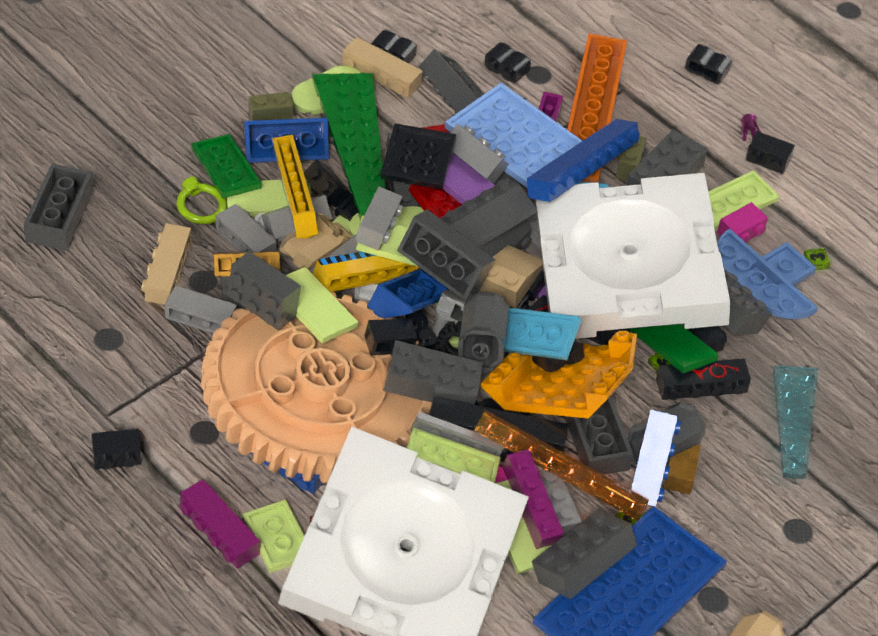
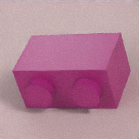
(745, 222)

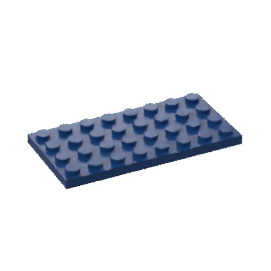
(641, 588)

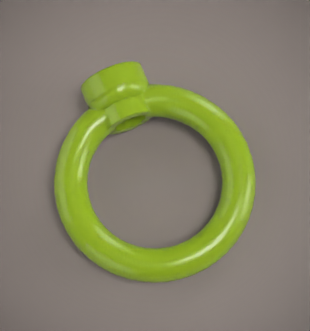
(193, 187)

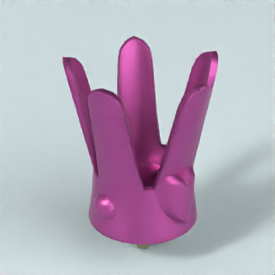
(749, 122)

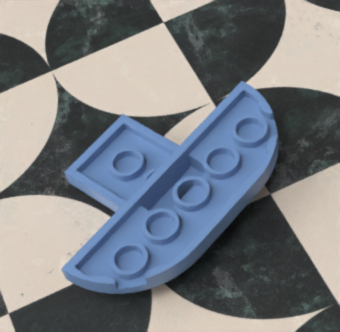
(770, 276)

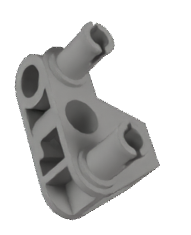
(447, 310)

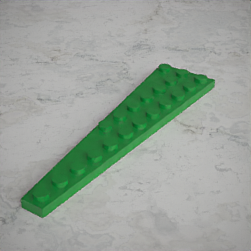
(353, 125)

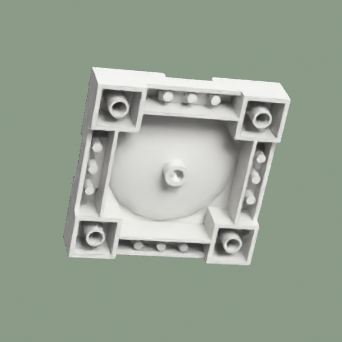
(634, 255)
(390, 501)

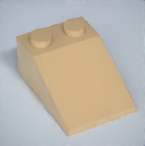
(512, 275)

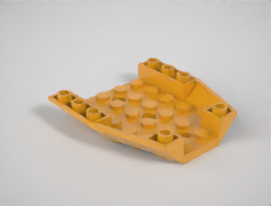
(570, 391)

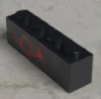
(712, 379)

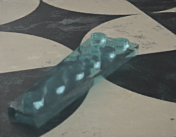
(794, 405)

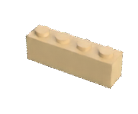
(386, 68)
(167, 263)

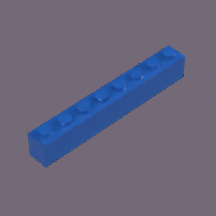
(582, 160)

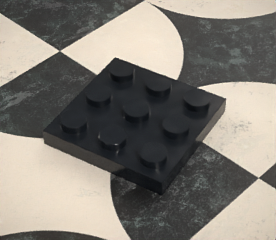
(418, 156)

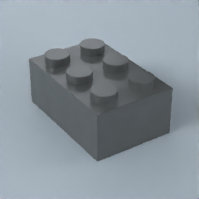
(264, 290)

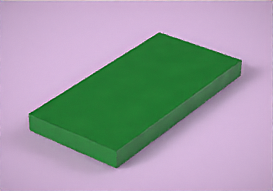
(226, 166)
(677, 346)

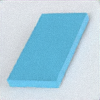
(541, 333)

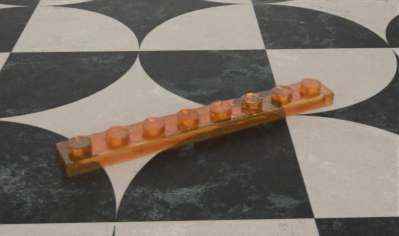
(562, 465)

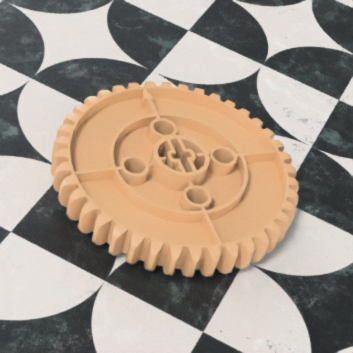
(300, 397)

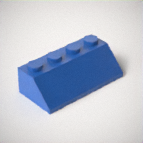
(308, 133)
(406, 294)

